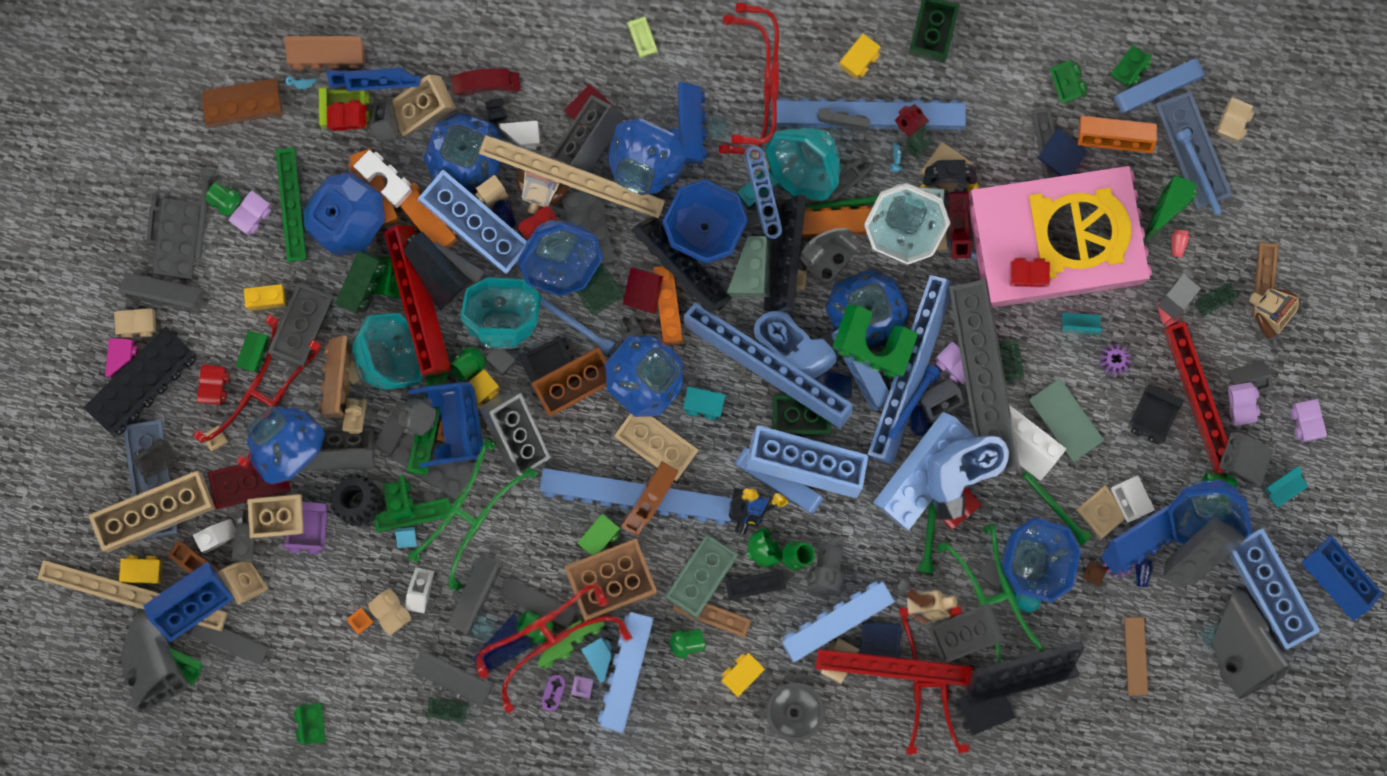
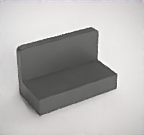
(1256, 373)

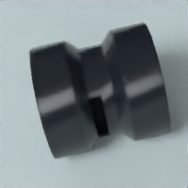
(496, 110)

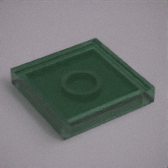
(600, 291)

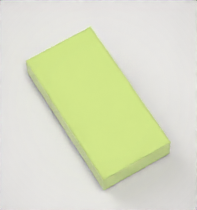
(642, 37)

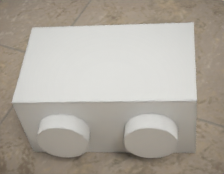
(1132, 499)

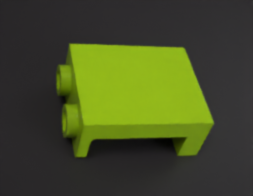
(327, 97)

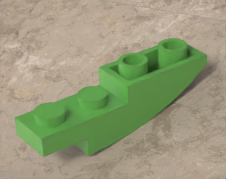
(564, 648)

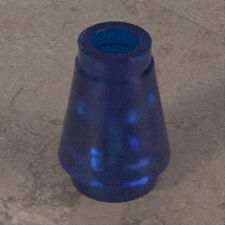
(504, 211)
(918, 421)
(1143, 573)

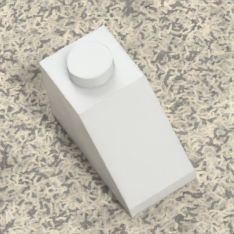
(523, 134)
(215, 536)
(419, 590)

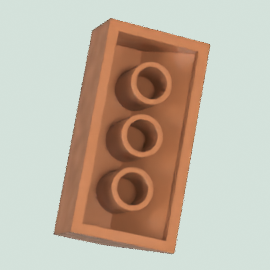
(325, 52)

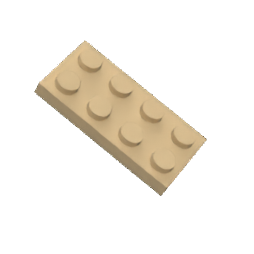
(656, 443)

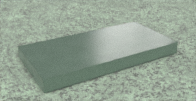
(1066, 420)
(701, 576)

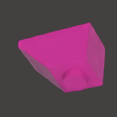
(119, 355)

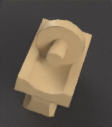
(354, 415)

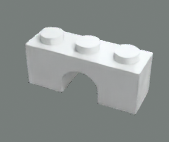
(372, 166)

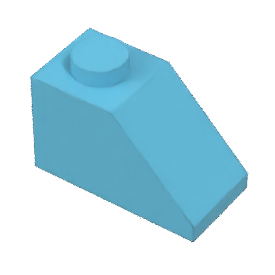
(599, 657)

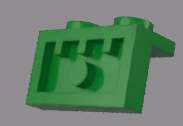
(1130, 66)
(1068, 81)
(398, 499)
(190, 667)
(310, 724)

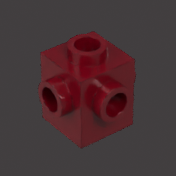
(911, 119)

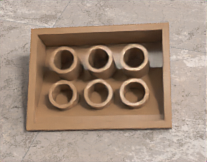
(337, 381)
(620, 575)

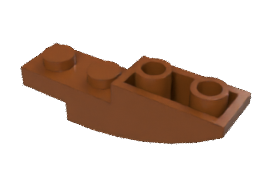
(650, 498)
(188, 558)

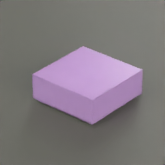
(582, 686)

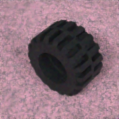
(346, 490)

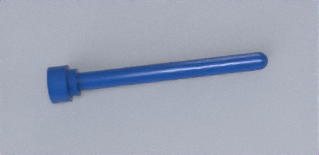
(931, 375)

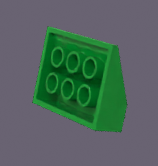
(1172, 200)

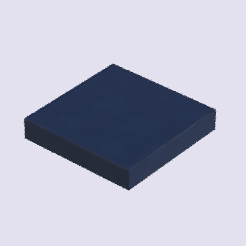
(1061, 153)
(880, 639)

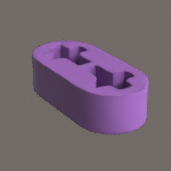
(548, 691)

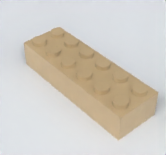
(151, 511)

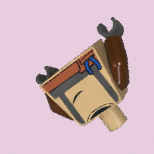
(539, 190)
(1275, 311)
(928, 605)

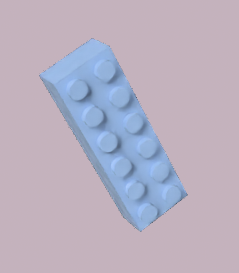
(473, 221)
(807, 461)
(908, 490)
(1273, 591)
(837, 622)
(626, 673)

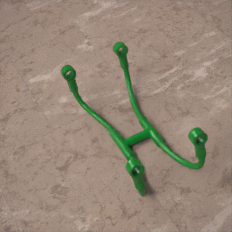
(475, 522)
(1007, 594)

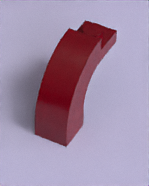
(484, 80)
(959, 233)

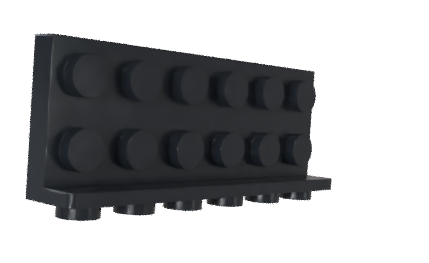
(786, 254)
(682, 266)
(140, 382)
(1025, 673)

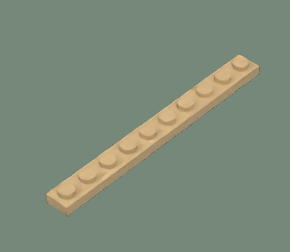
(570, 176)
(112, 590)

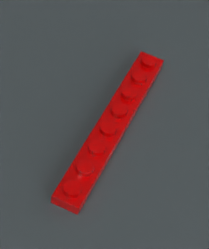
(893, 667)

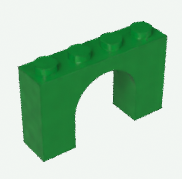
(852, 343)

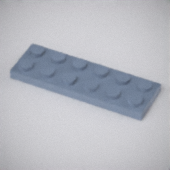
(1178, 115)
(138, 437)

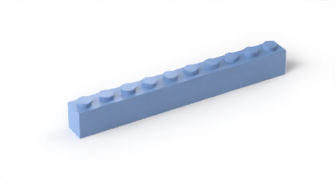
(880, 113)
(927, 325)
(768, 365)
(627, 493)

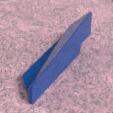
(372, 79)

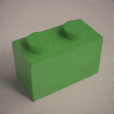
(599, 536)

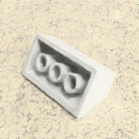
(1035, 448)

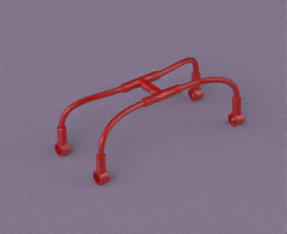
(771, 78)
(252, 392)
(551, 639)
(917, 685)

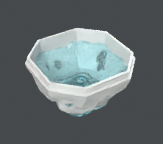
(909, 236)

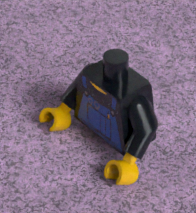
(950, 172)
(750, 506)

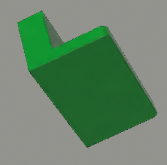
(387, 282)
(252, 351)

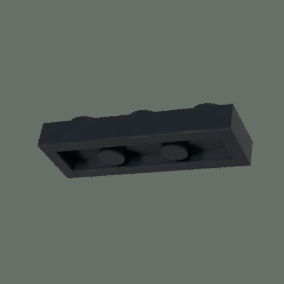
(755, 584)

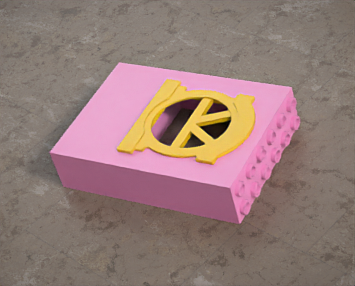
(1014, 222)

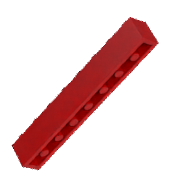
(417, 306)
(1197, 393)

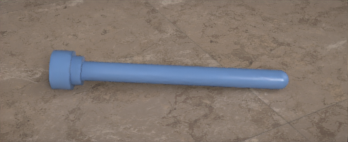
(1185, 138)
(605, 345)

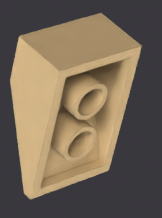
(422, 105)
(275, 516)

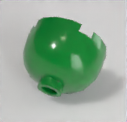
(763, 549)

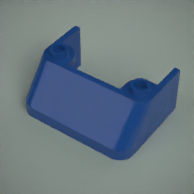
(459, 422)

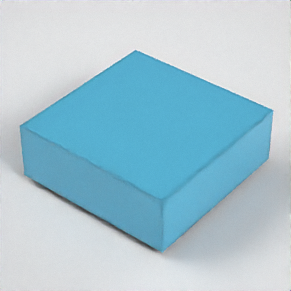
(406, 537)

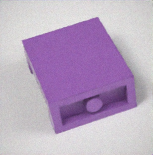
(314, 530)

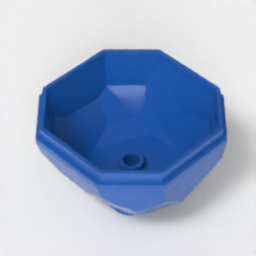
(705, 205)
(356, 217)

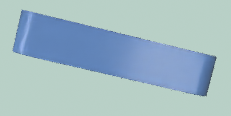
(1159, 86)
(765, 182)
(869, 382)
(794, 491)

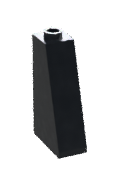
(435, 270)

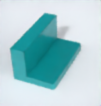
(1080, 323)
(1286, 487)

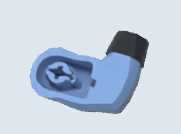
(785, 339)
(963, 465)

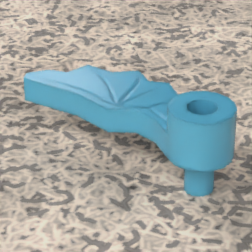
(301, 84)
(897, 156)

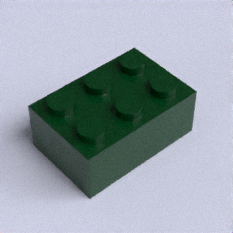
(934, 30)
(361, 281)
(797, 419)

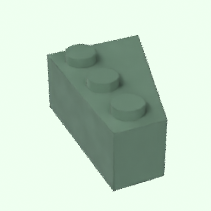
(753, 269)

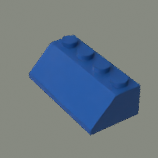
(691, 121)
(1139, 542)
(1342, 578)
(188, 602)

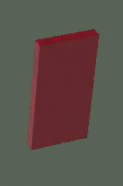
(238, 484)

